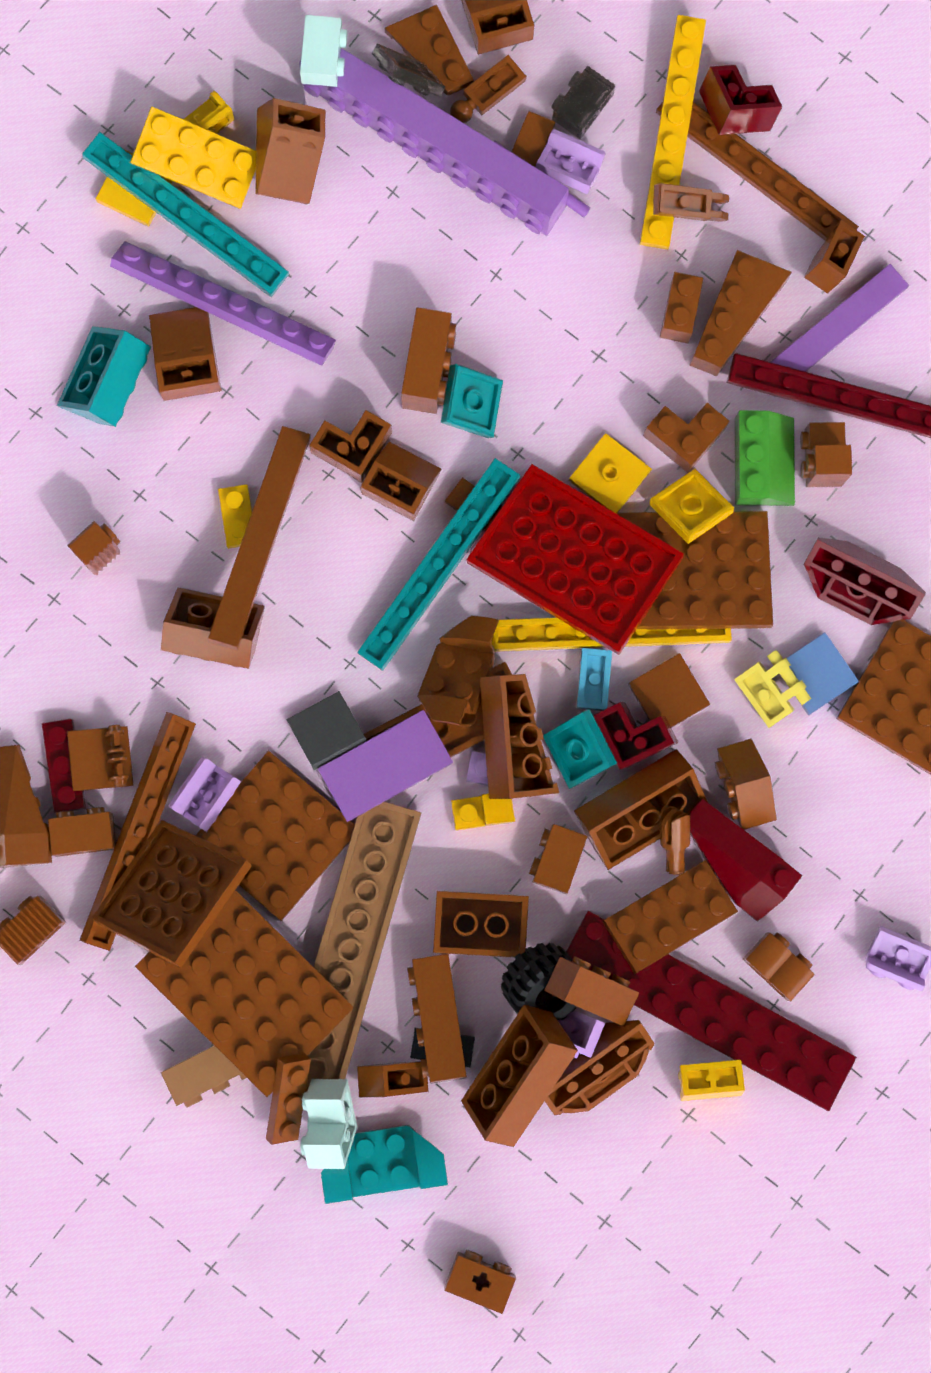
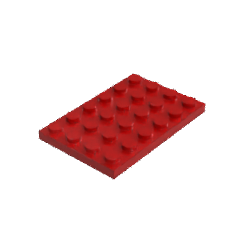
(575, 559)

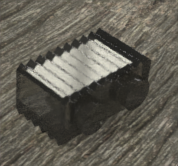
(582, 102)

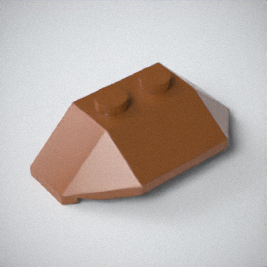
(613, 1064)

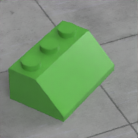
(764, 459)

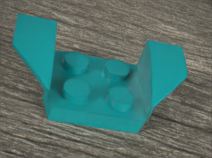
(385, 1163)

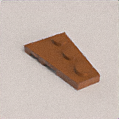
(431, 42)

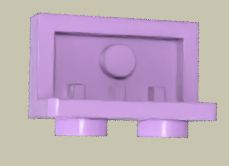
(570, 161)
(204, 793)
(899, 959)
(582, 1031)

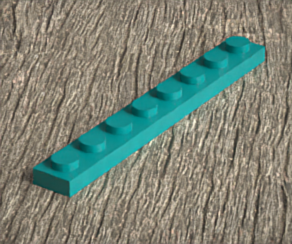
(186, 215)
(438, 564)

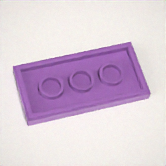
(385, 766)

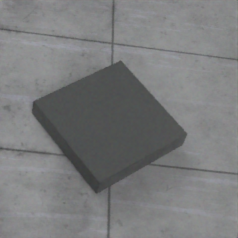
(326, 730)

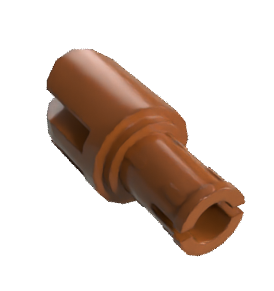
(674, 837)

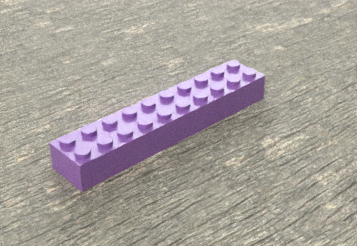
(445, 144)

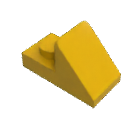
(481, 812)

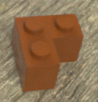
(683, 441)
(354, 452)
(826, 455)
(746, 784)

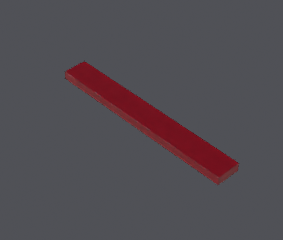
(830, 395)

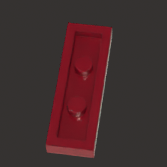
(59, 766)

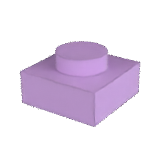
(477, 769)

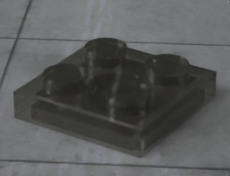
(408, 70)

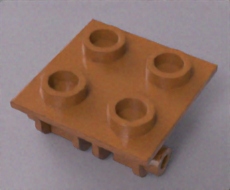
(100, 758)

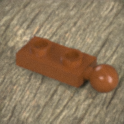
(489, 89)

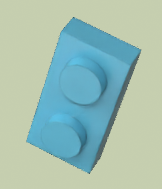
(594, 679)

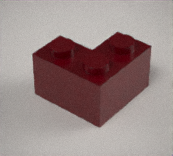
(737, 106)
(633, 743)

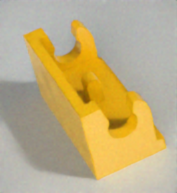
(212, 114)
(711, 1080)

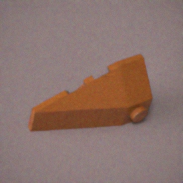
(22, 829)

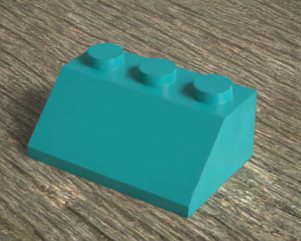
(104, 375)

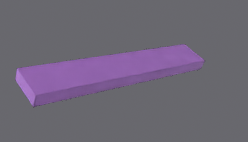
(843, 320)

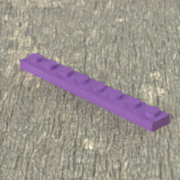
(223, 303)

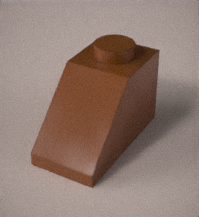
(834, 257)
(391, 1079)

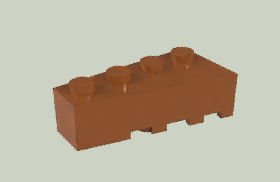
(740, 303)
(513, 740)

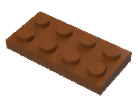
(670, 916)

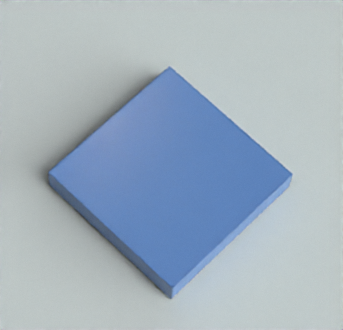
(822, 672)

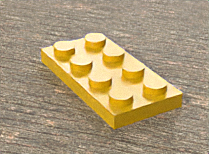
(195, 157)

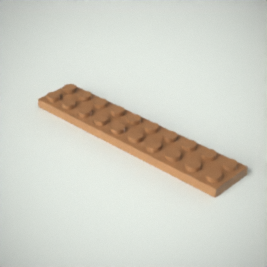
(360, 924)

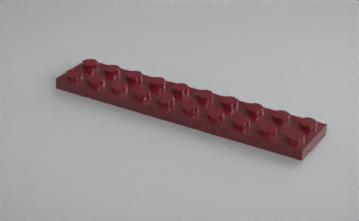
(722, 1018)

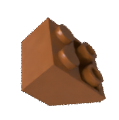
(400, 481)

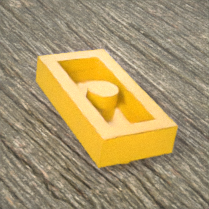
(236, 513)

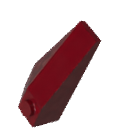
(747, 868)

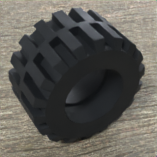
(529, 976)

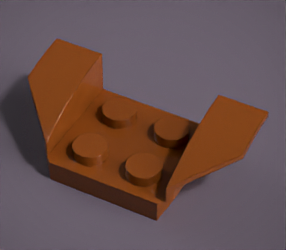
(456, 668)

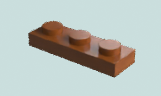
(286, 1100)

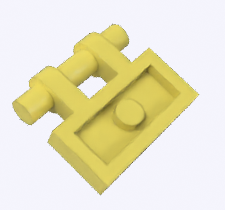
(766, 695)

